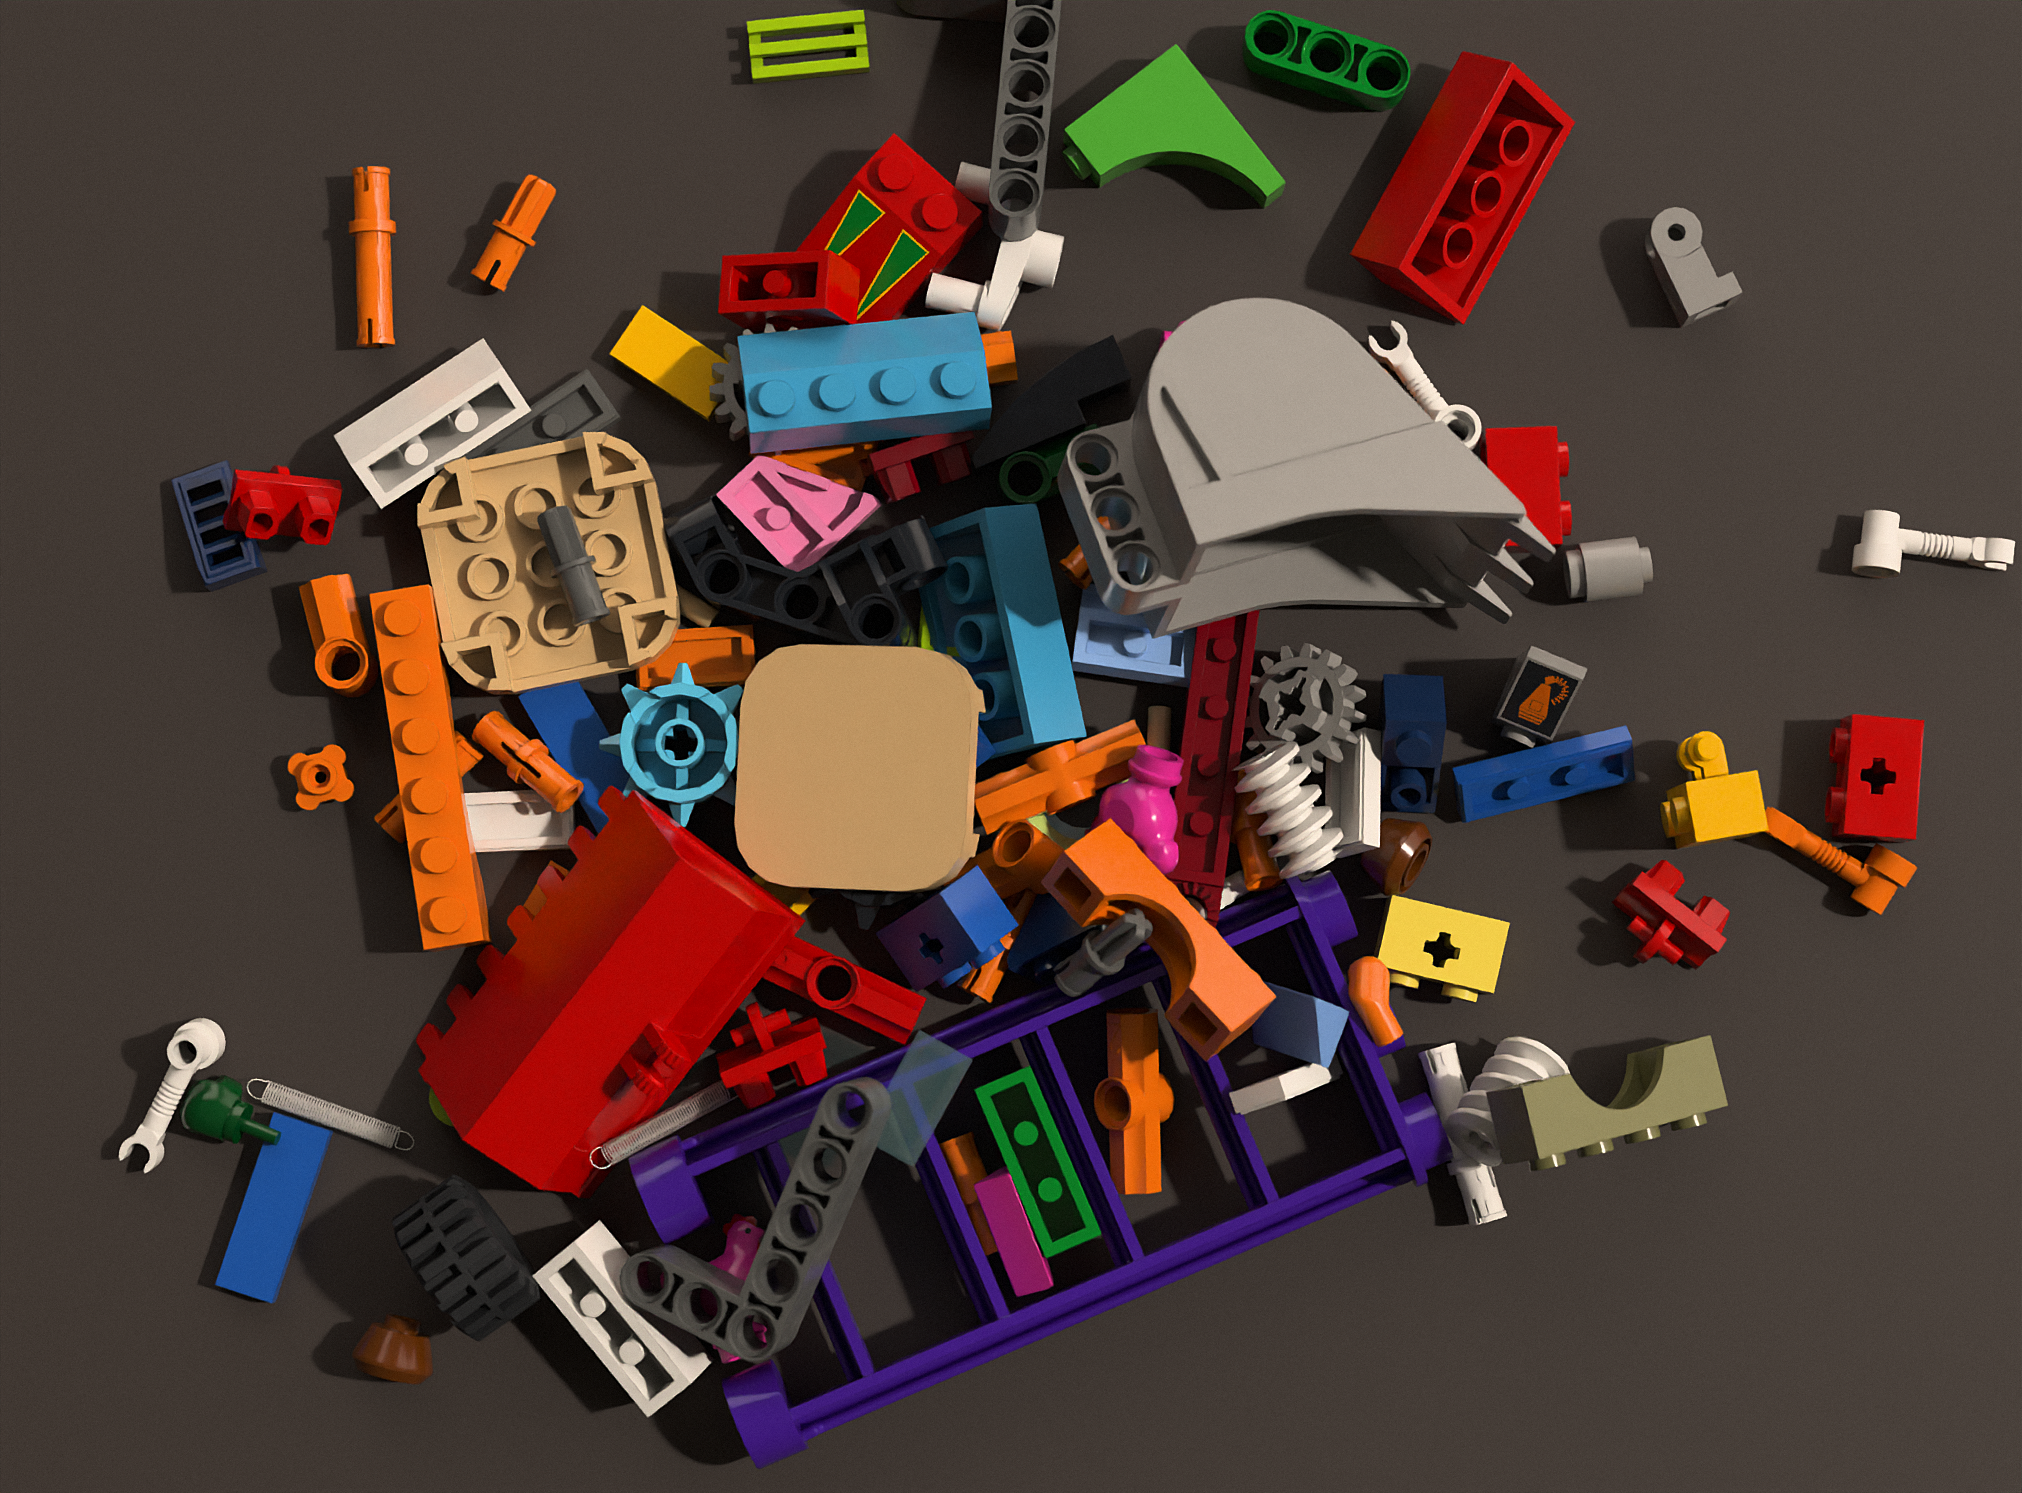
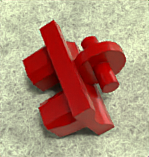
(283, 505)
(1666, 923)
(767, 1045)

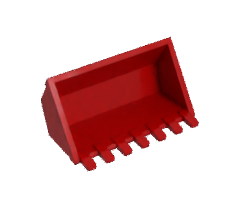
(602, 996)

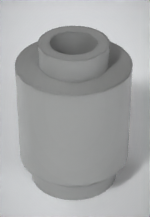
(1607, 569)

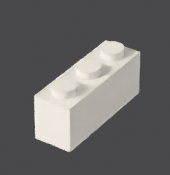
(431, 423)
(639, 1348)

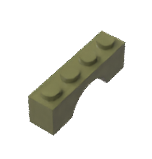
(1553, 1115)

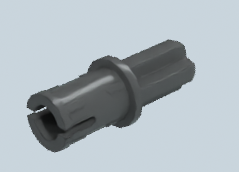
(572, 565)
(1102, 953)

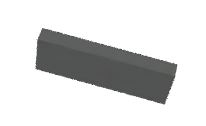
(559, 416)

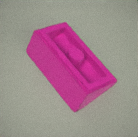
(1013, 1233)

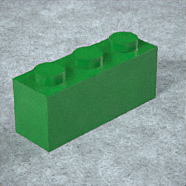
(1038, 1162)

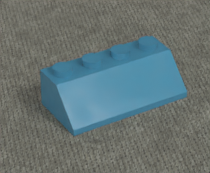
(864, 382)
(1006, 626)

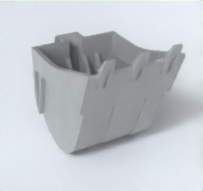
(1285, 475)

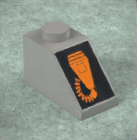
(1536, 697)

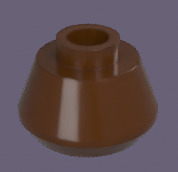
(1400, 855)
(395, 1351)

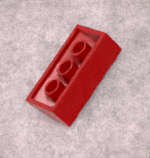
(1463, 185)

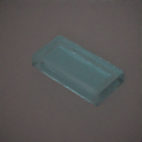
(920, 1095)

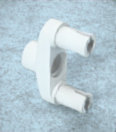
(1028, 260)

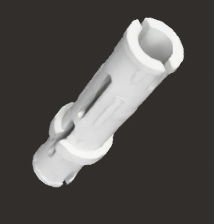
(1474, 1178)

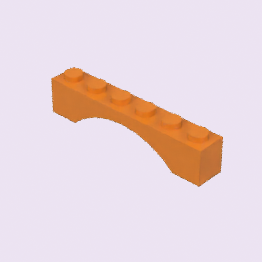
(428, 770)

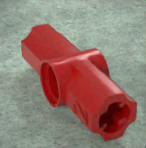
(871, 999)

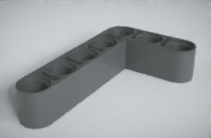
(1015, 120)
(784, 1239)

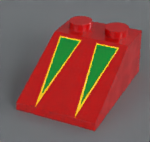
(897, 227)

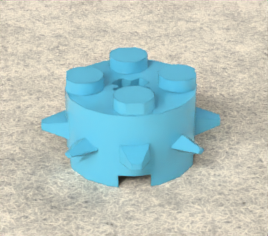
(656, 720)

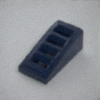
(232, 570)

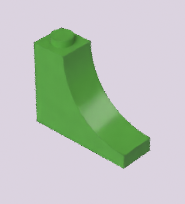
(1164, 119)

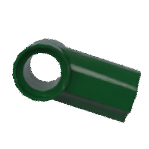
(1045, 463)

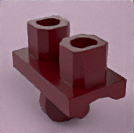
(895, 472)

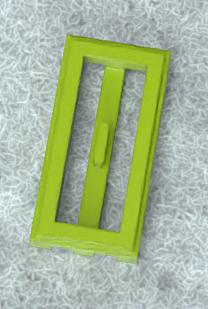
(808, 24)

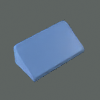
(1300, 1026)

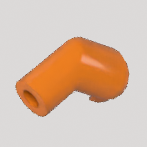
(1370, 996)

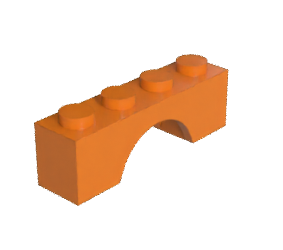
(1211, 986)

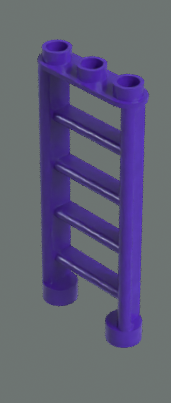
(1406, 1133)

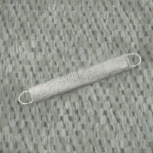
(342, 1127)
(667, 1133)

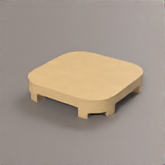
(491, 569)
(857, 768)

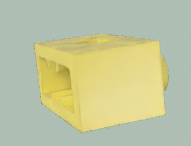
(1474, 938)

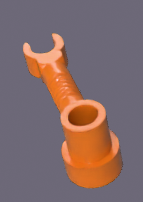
(1874, 879)

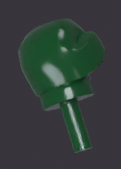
(219, 1112)

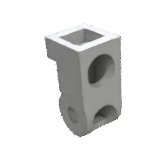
(1685, 268)

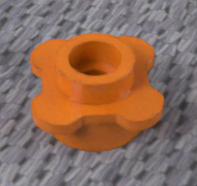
(336, 784)

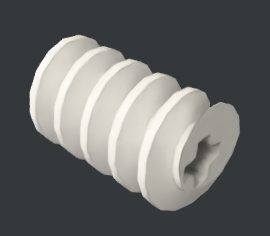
(1289, 809)
(1515, 1062)

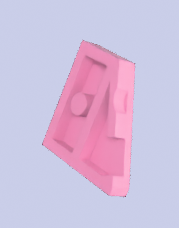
(795, 511)

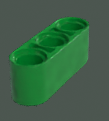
(1354, 52)

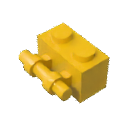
(1715, 803)

